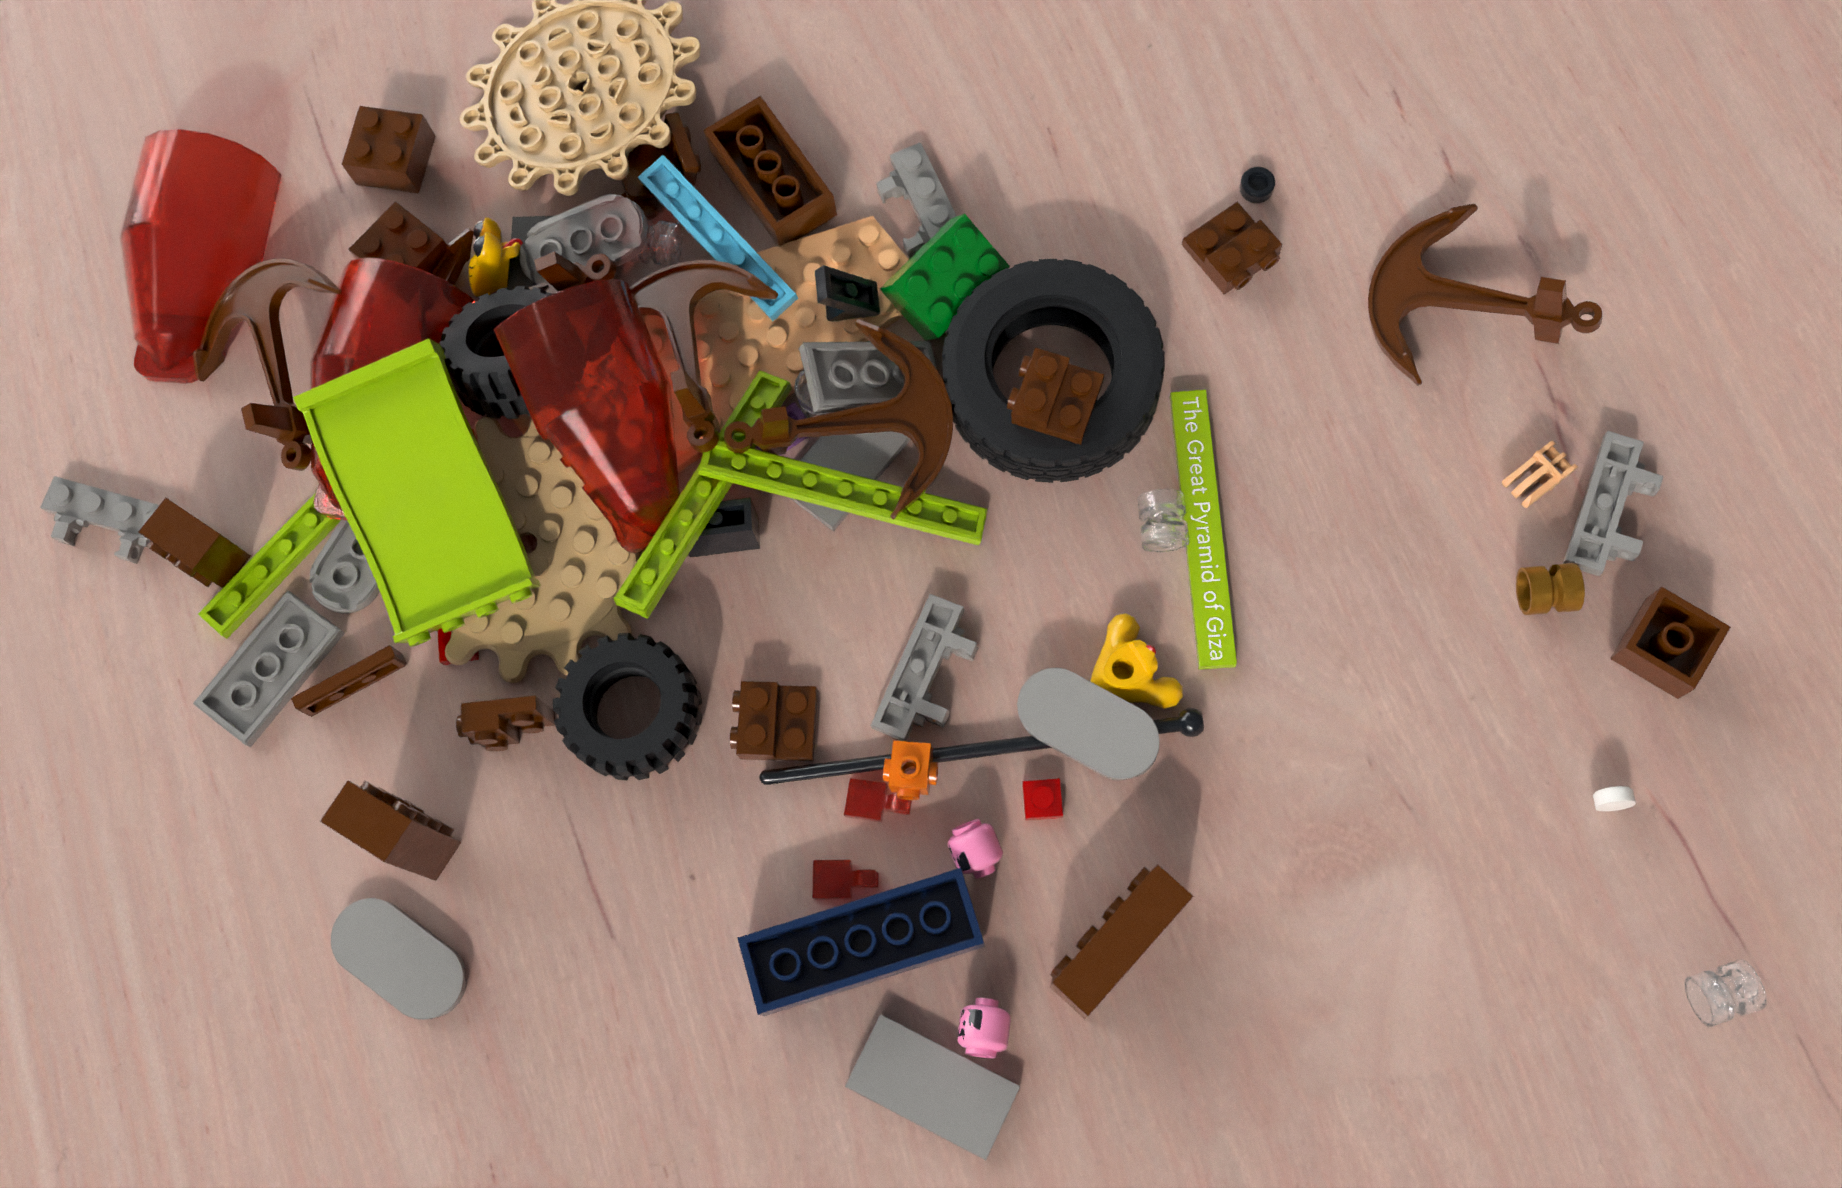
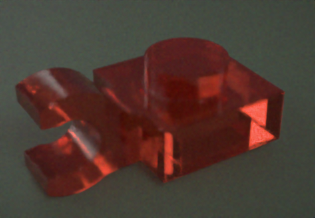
(870, 799)
(836, 879)

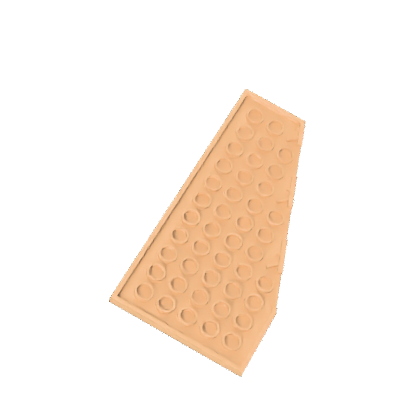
(740, 339)

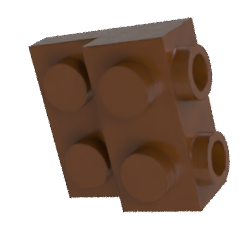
(1233, 248)
(1054, 396)
(498, 721)
(774, 721)

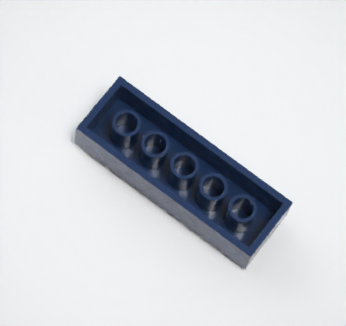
(860, 942)

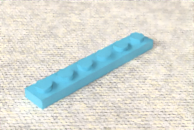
(713, 231)

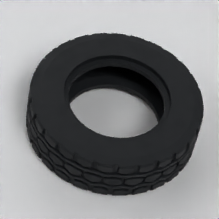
(1065, 296)

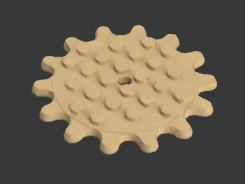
(565, 132)
(573, 560)

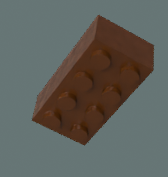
(770, 172)
(391, 829)
(1121, 941)

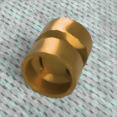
(1542, 588)

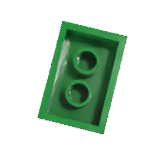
(942, 276)

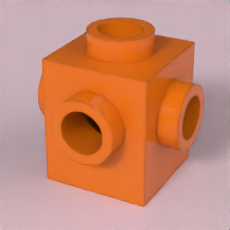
(907, 757)

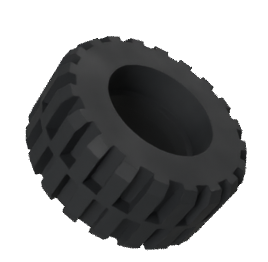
(476, 357)
(595, 674)

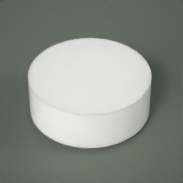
(1614, 798)

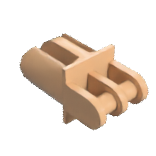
(1542, 472)

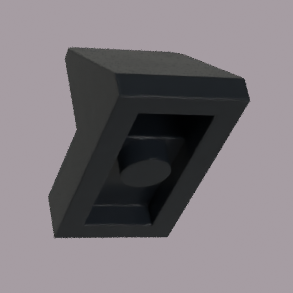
(846, 294)

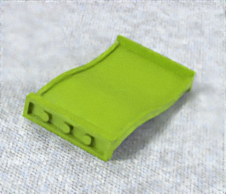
(417, 492)

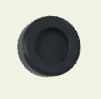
(1257, 184)

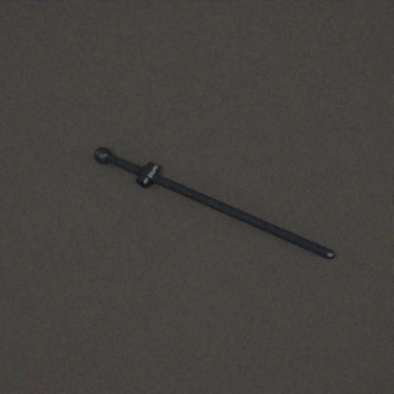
(1188, 723)

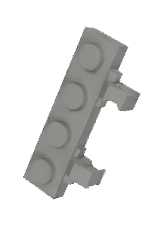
(918, 182)
(1612, 479)
(82, 505)
(907, 694)

